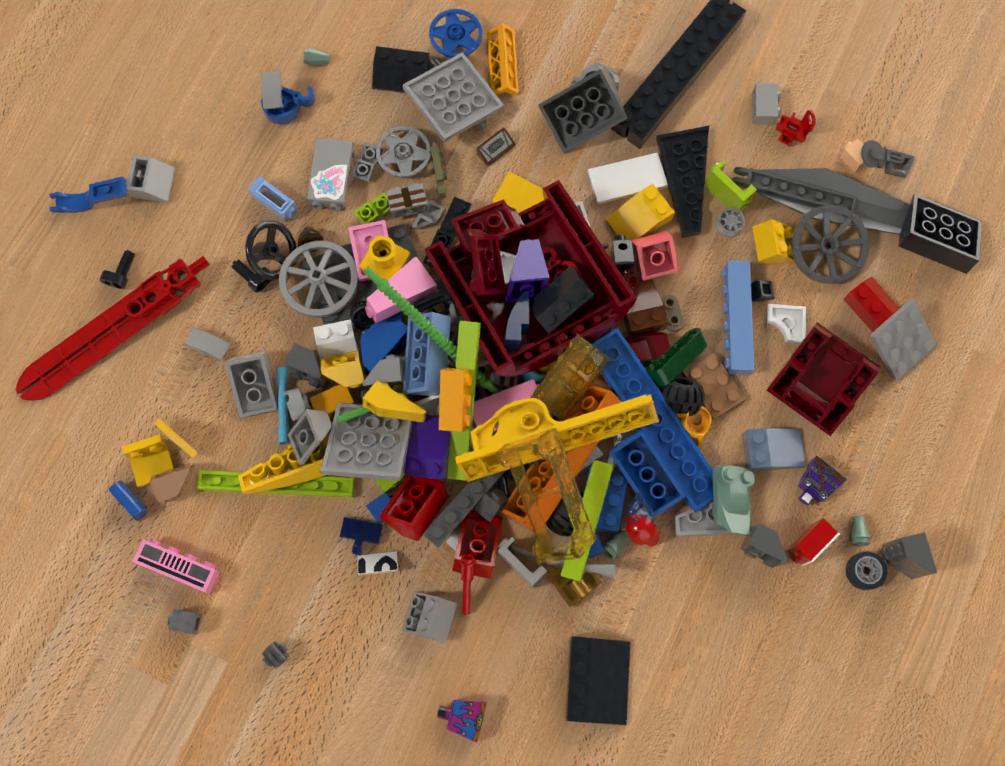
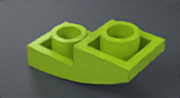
(373, 211)

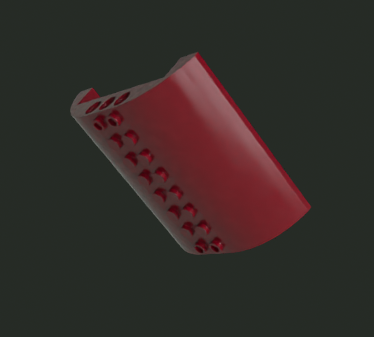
(564, 229)

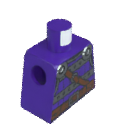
(819, 481)

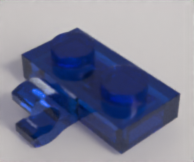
(361, 532)

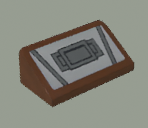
(495, 146)

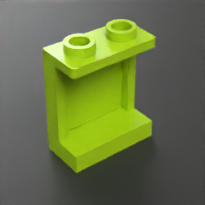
(727, 190)

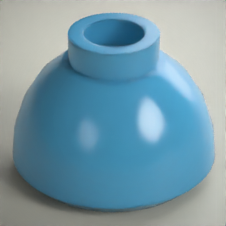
(537, 375)

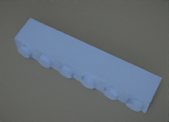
(738, 318)

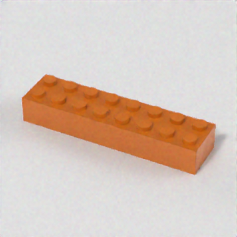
(541, 474)

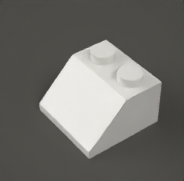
(335, 338)

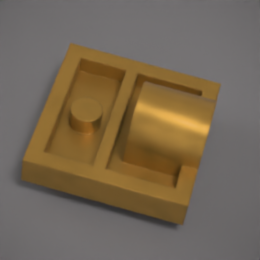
(572, 590)

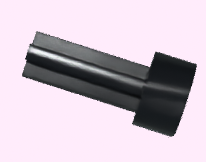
(118, 279)
(254, 281)
(434, 299)

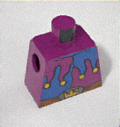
(464, 718)

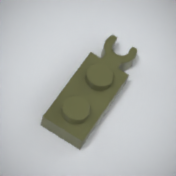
(440, 173)

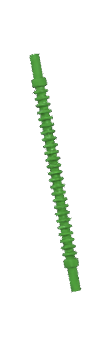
(384, 286)

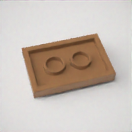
(718, 386)

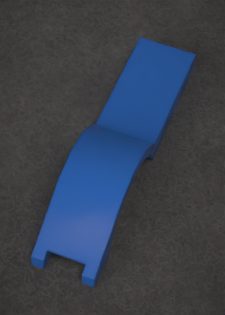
(97, 193)

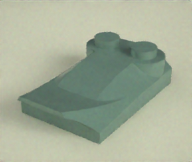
(732, 498)

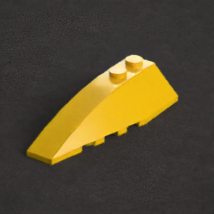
(283, 470)

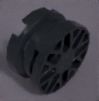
(359, 316)

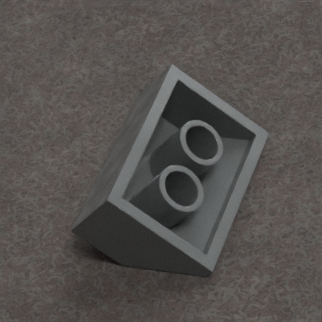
(910, 556)

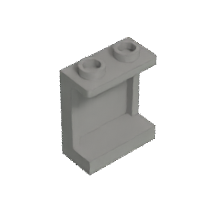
(529, 578)

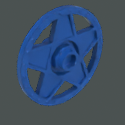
(455, 32)

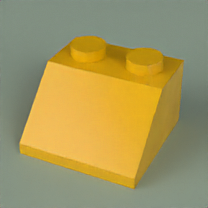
(344, 369)

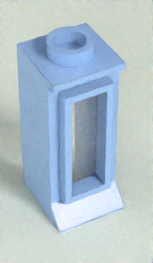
(272, 199)

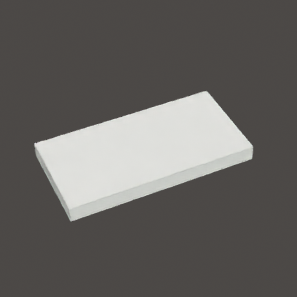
(626, 178)

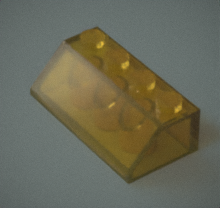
(571, 377)

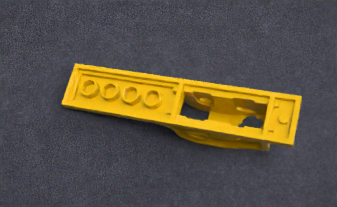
(531, 416)

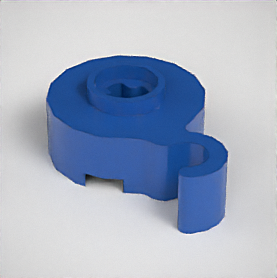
(291, 104)

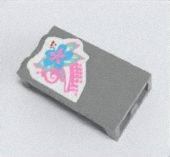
(330, 174)

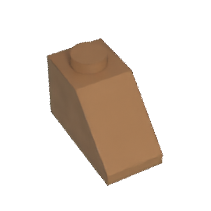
(168, 483)

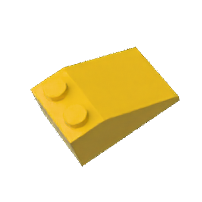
(641, 214)

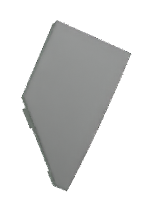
(431, 217)

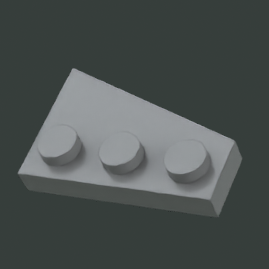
(698, 523)

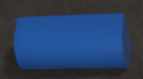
(128, 500)

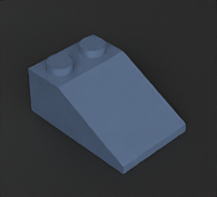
(773, 449)

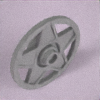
(403, 151)

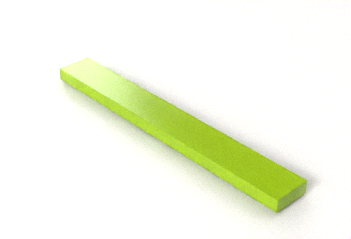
(466, 359)
(323, 486)

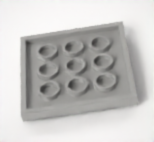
(453, 97)
(366, 446)

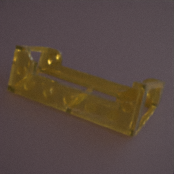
(550, 448)

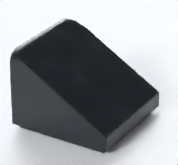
(762, 290)

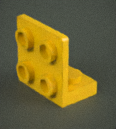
(148, 458)

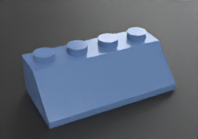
(424, 357)

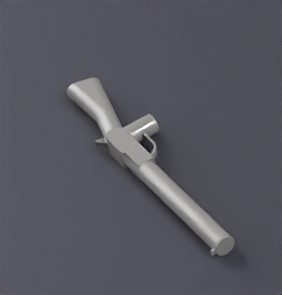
(604, 569)

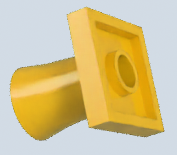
(384, 257)

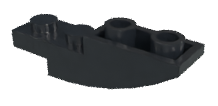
(446, 232)

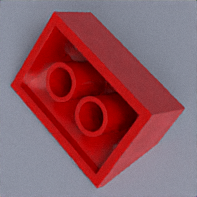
(871, 303)
(415, 506)

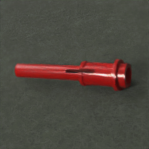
(467, 562)

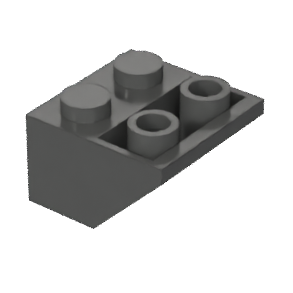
(304, 365)
(765, 545)

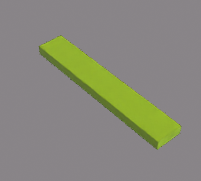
(593, 502)

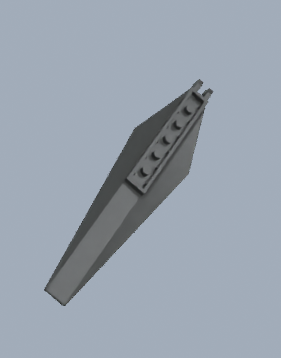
(817, 187)

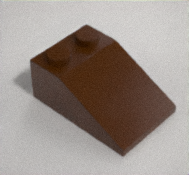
(647, 312)

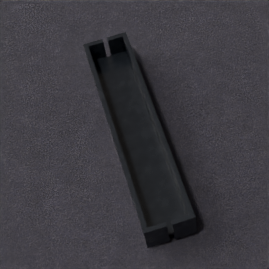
(679, 70)

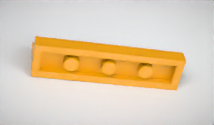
(506, 58)

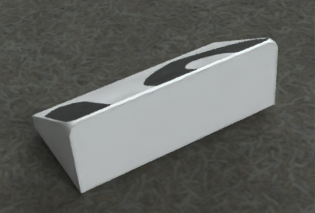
(378, 563)

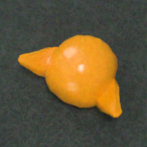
(696, 425)

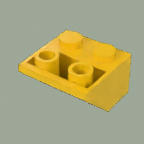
(773, 242)

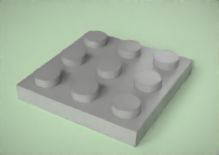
(903, 340)

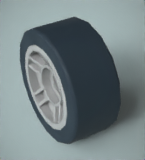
(870, 561)

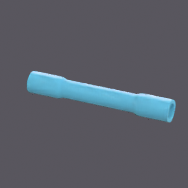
(282, 383)

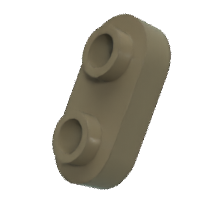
(673, 312)

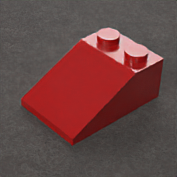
(481, 540)

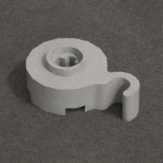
(297, 403)

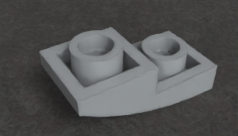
(272, 90)
(367, 163)
(207, 343)

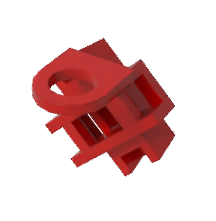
(803, 127)

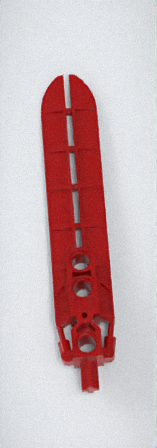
(149, 311)

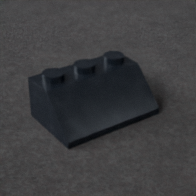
(396, 67)
(561, 299)

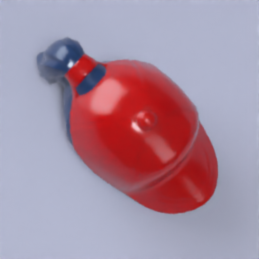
(640, 524)

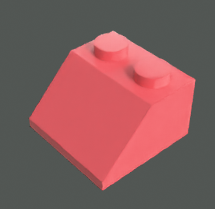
(655, 255)

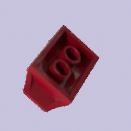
(495, 220)
(487, 264)
(648, 345)

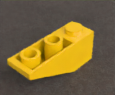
(390, 404)

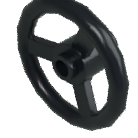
(267, 249)

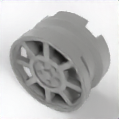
(730, 223)

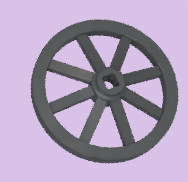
(833, 244)

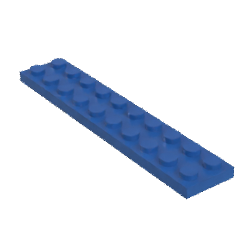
(668, 436)

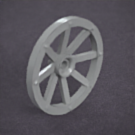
(318, 282)

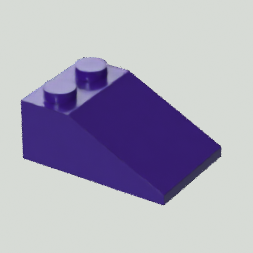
(428, 450)

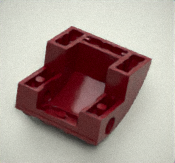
(823, 378)

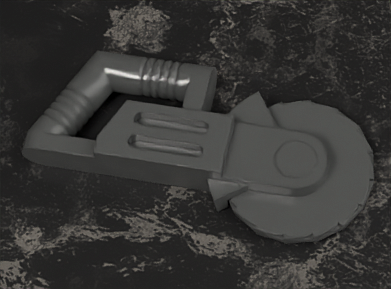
(878, 156)

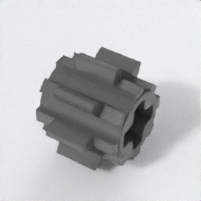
(275, 654)

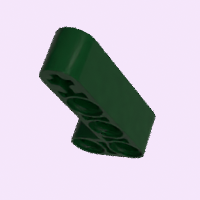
(676, 358)

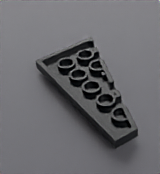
(684, 165)

